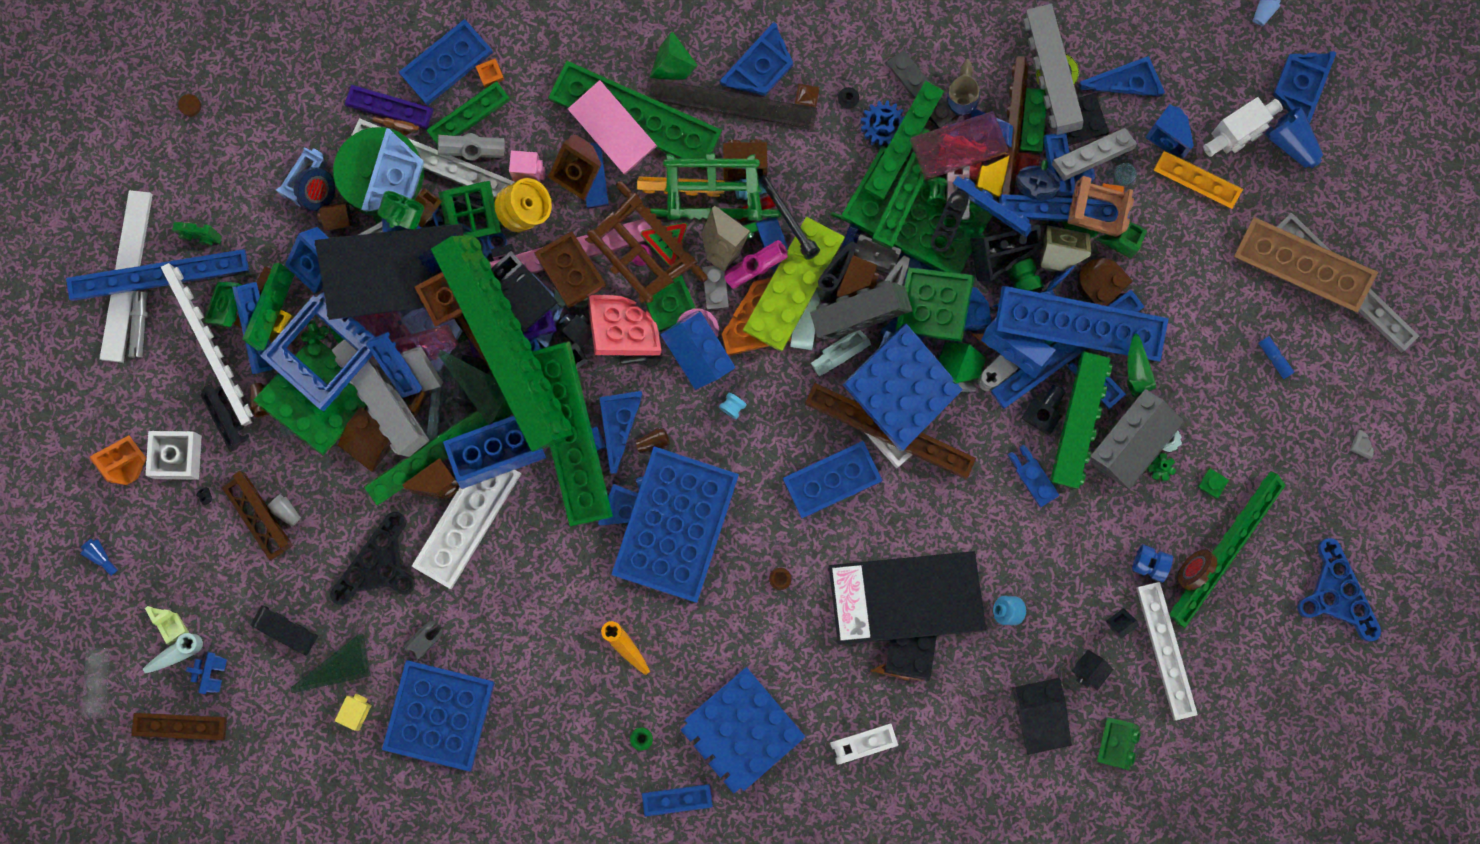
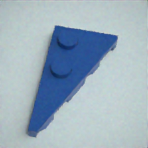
(621, 504)

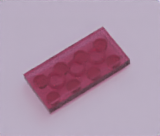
(959, 145)

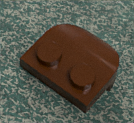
(1102, 281)

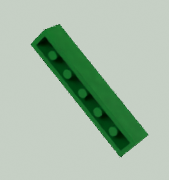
(1080, 420)

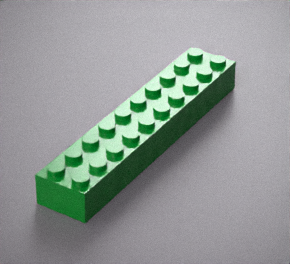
(502, 342)

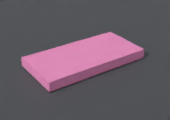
(612, 127)

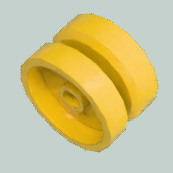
(523, 205)

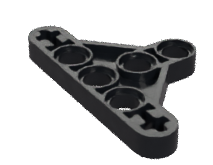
(371, 574)

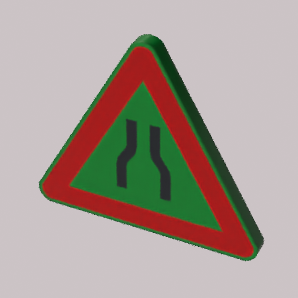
(660, 247)

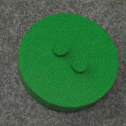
(356, 164)

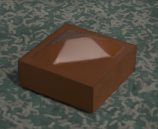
(807, 95)

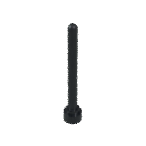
(808, 247)

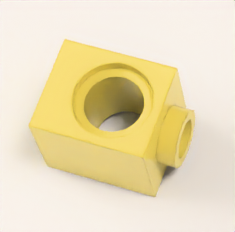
(353, 712)

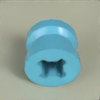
(732, 405)

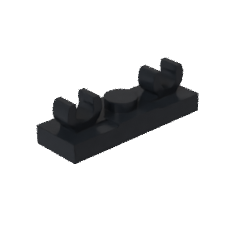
(222, 417)

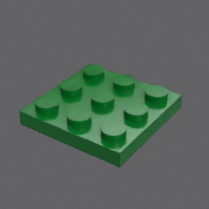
(937, 303)

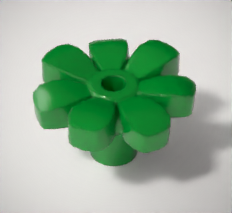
(314, 333)
(1162, 467)

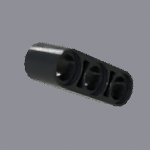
(949, 211)
(283, 630)

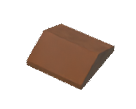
(438, 300)

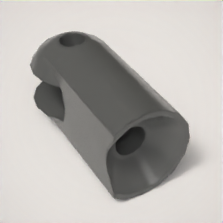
(420, 642)

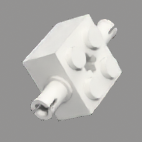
(1242, 126)

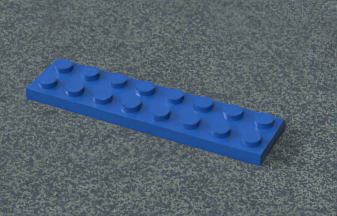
(1078, 322)

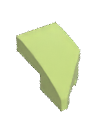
(168, 623)

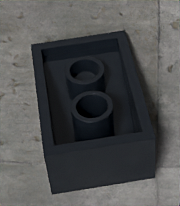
(1042, 715)

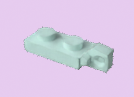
(840, 352)

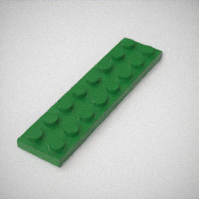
(667, 127)
(577, 455)

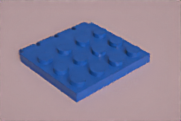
(742, 731)

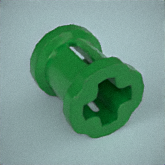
(937, 191)

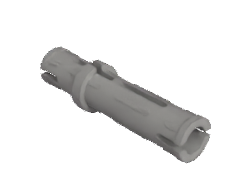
(138, 324)

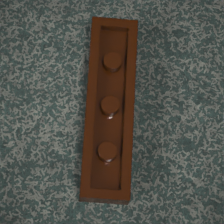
(179, 726)

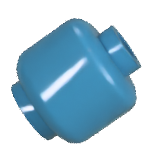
(1009, 610)

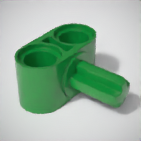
(400, 210)

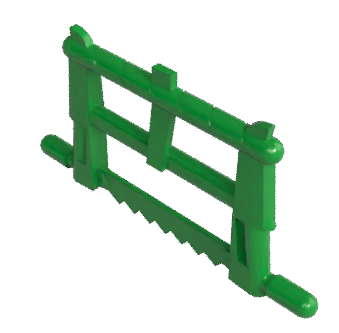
(751, 185)

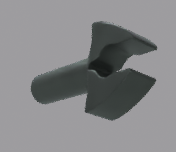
(629, 359)

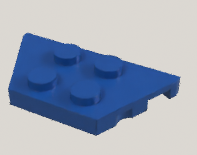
(760, 65)
(1303, 81)

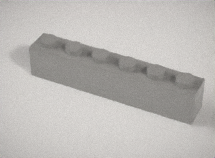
(1054, 69)
(384, 403)

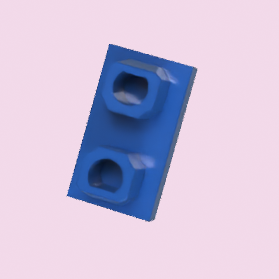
(212, 662)

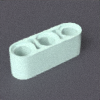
(804, 332)

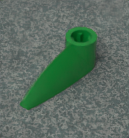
(1139, 369)

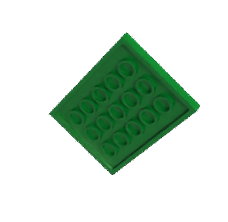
(919, 225)

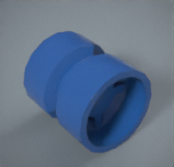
(1159, 567)

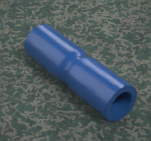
(1275, 356)

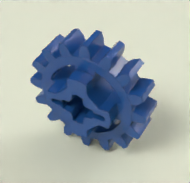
(879, 115)

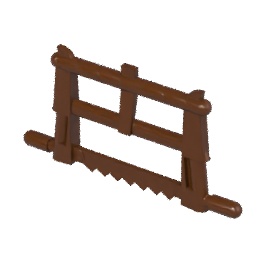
(614, 221)

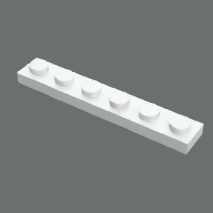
(1166, 651)

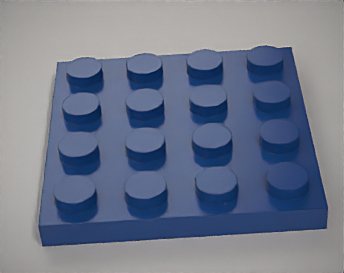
(902, 387)
(438, 715)

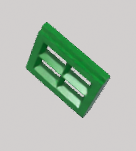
(488, 207)

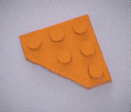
(733, 337)

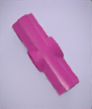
(766, 259)

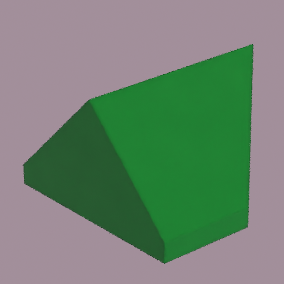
(672, 61)
(1126, 243)
(962, 361)

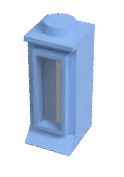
(306, 160)

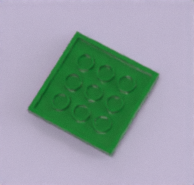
(299, 414)

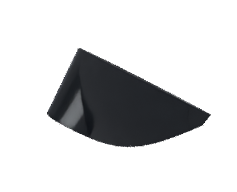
(834, 273)

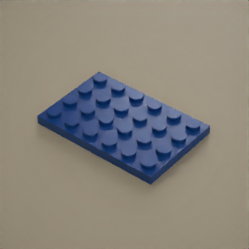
(675, 524)

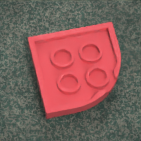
(622, 327)

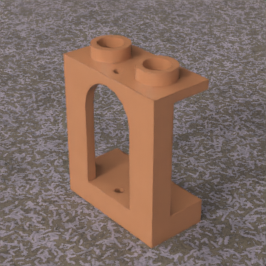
(1121, 200)

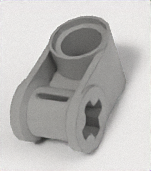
(1000, 370)

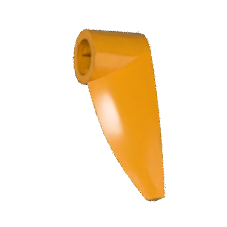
(625, 647)

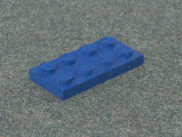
(445, 62)
(832, 479)

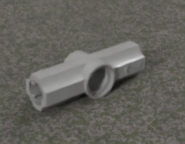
(458, 145)

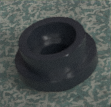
(848, 104)

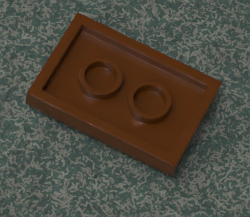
(570, 269)

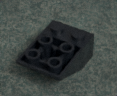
(525, 293)

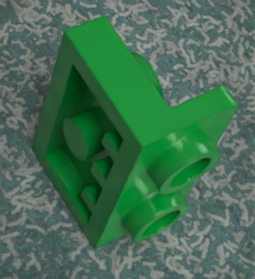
(1119, 743)

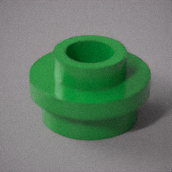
(634, 742)

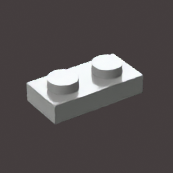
(715, 288)

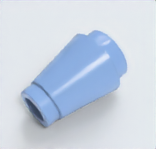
(1265, 10)

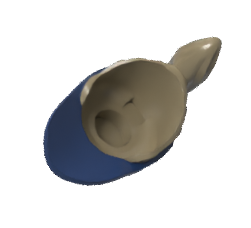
(964, 91)

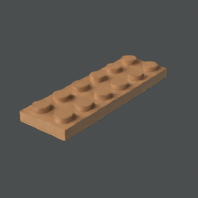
(1305, 264)

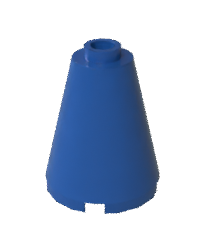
(1296, 138)

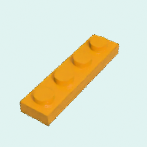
(1198, 179)
(650, 184)

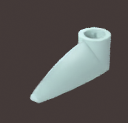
(175, 652)

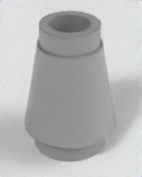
(284, 510)

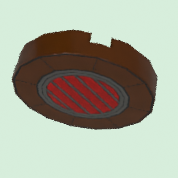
(1196, 569)

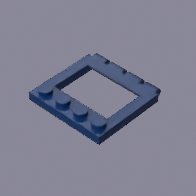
(298, 373)

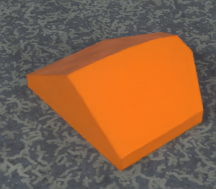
(120, 461)

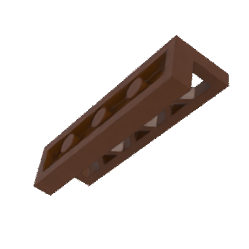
(260, 509)

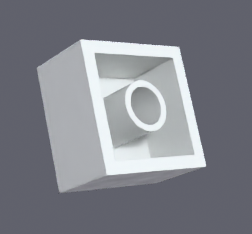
(173, 455)

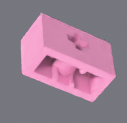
(526, 165)

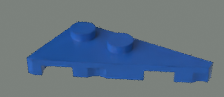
(1133, 78)
(618, 418)

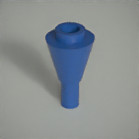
(94, 551)

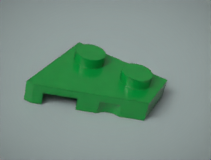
(205, 235)

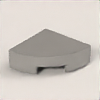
(1362, 445)

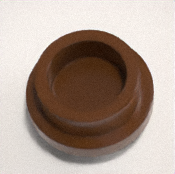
(780, 578)

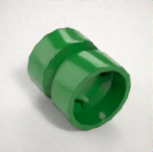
(1024, 276)

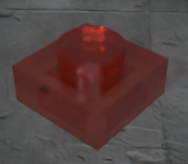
(1024, 160)

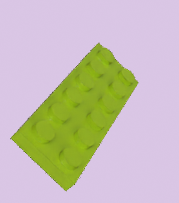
(792, 287)

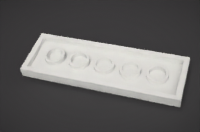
(463, 528)

